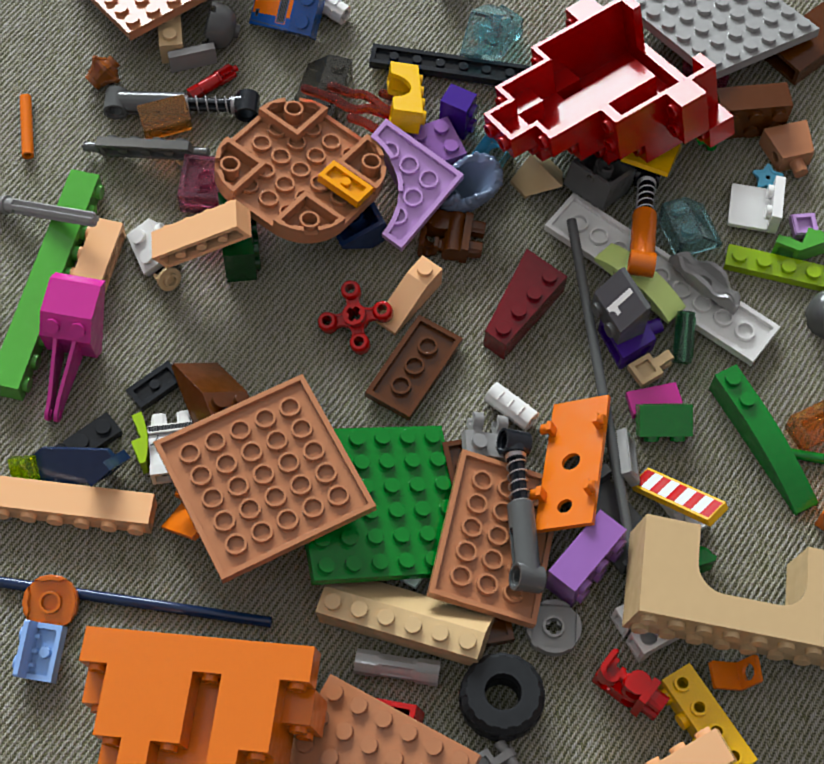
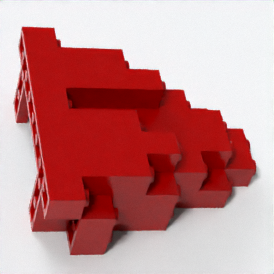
(605, 93)

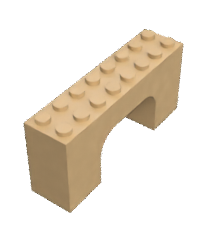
(674, 601)

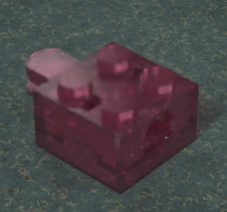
(197, 184)

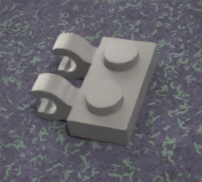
(483, 442)

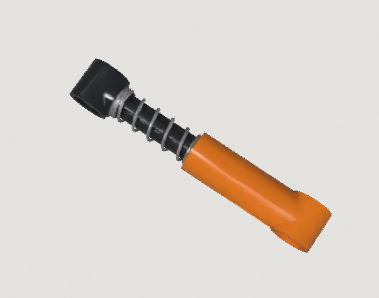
(644, 225)

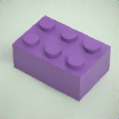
(439, 138)
(586, 559)

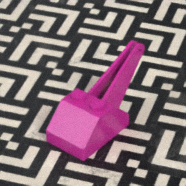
(70, 324)

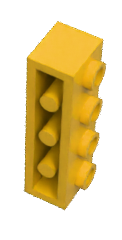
(698, 709)

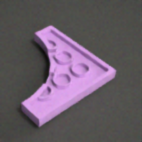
(422, 182)

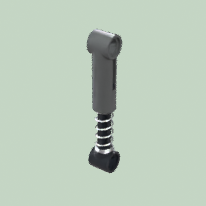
(121, 102)
(526, 572)

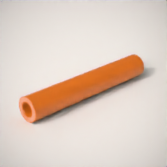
(26, 123)

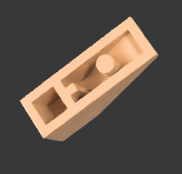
(412, 293)

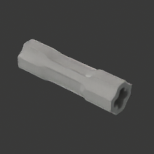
(418, 670)

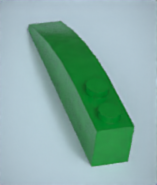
(763, 437)

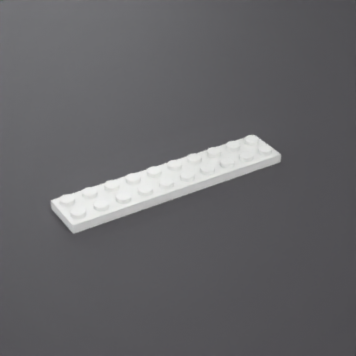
(740, 334)

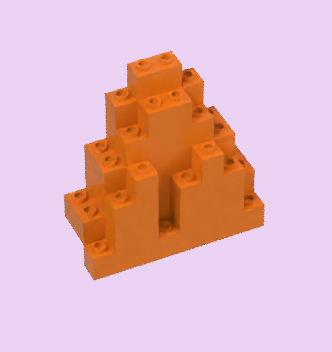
(199, 697)

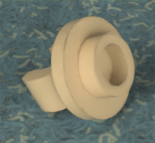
(168, 278)

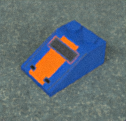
(289, 16)

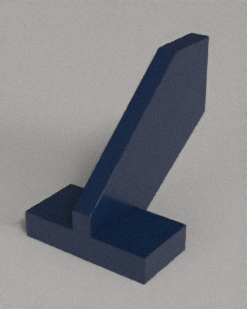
(78, 464)

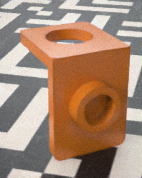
(732, 674)

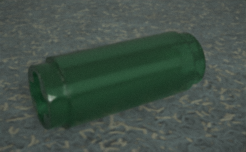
(684, 337)

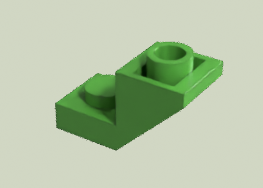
(810, 246)

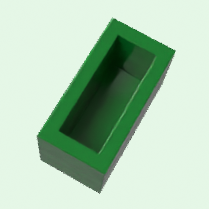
(664, 420)

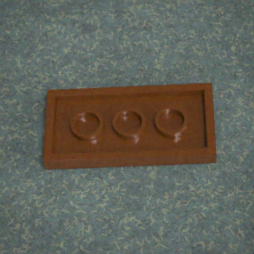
(413, 367)

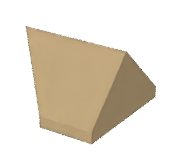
(537, 177)

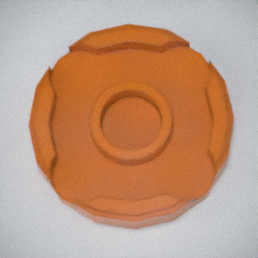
(51, 600)

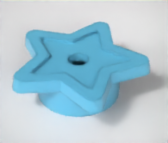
(761, 175)

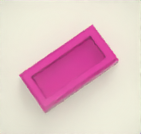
(653, 395)

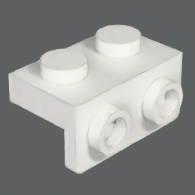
(141, 243)

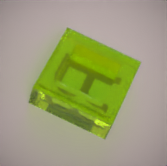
(24, 467)

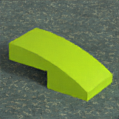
(141, 445)

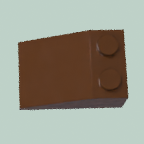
(207, 388)

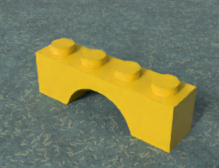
(408, 101)

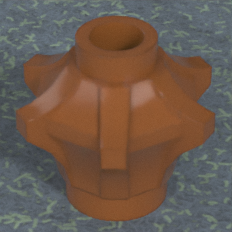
(103, 71)

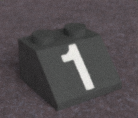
(621, 307)

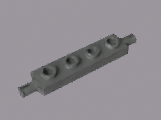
(144, 148)

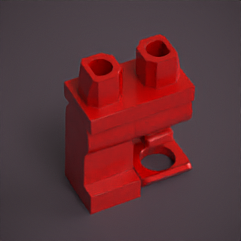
(630, 689)

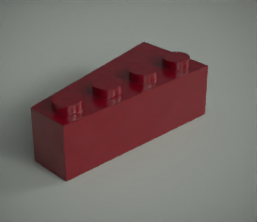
(525, 301)

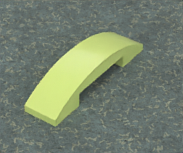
(656, 290)

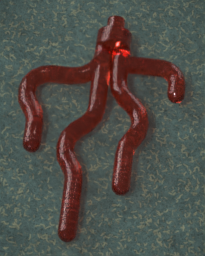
(375, 107)

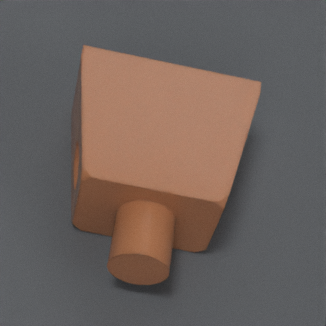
(789, 147)

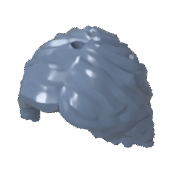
(481, 182)

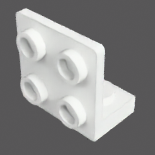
(756, 206)

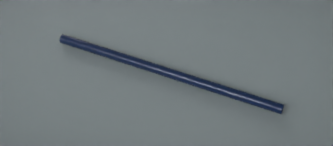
(153, 604)

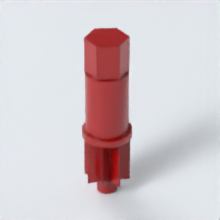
(213, 81)

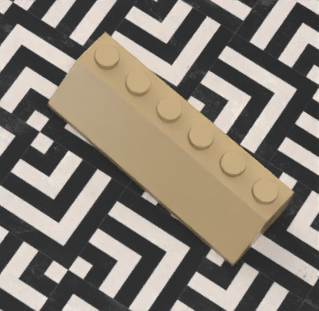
(406, 619)

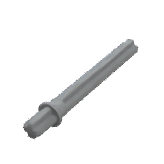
(52, 212)

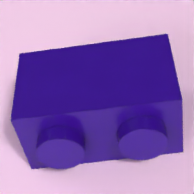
(460, 108)

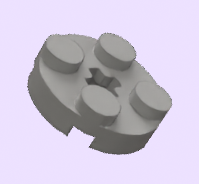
(563, 640)

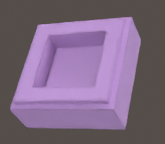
(800, 223)

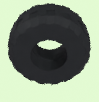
(507, 671)

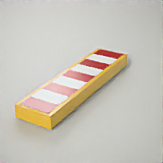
(680, 497)

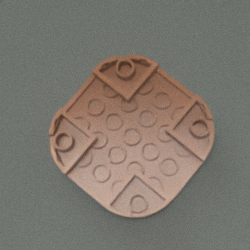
(277, 164)

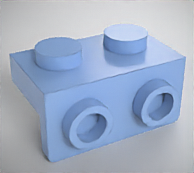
(39, 651)

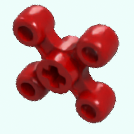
(353, 308)

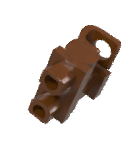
(455, 230)

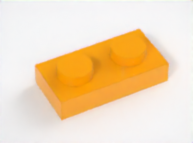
(345, 184)

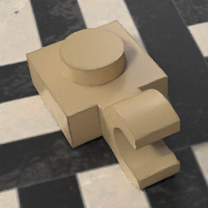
(649, 369)

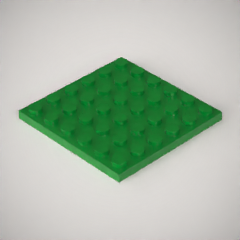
(411, 494)

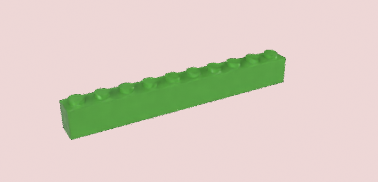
(58, 253)

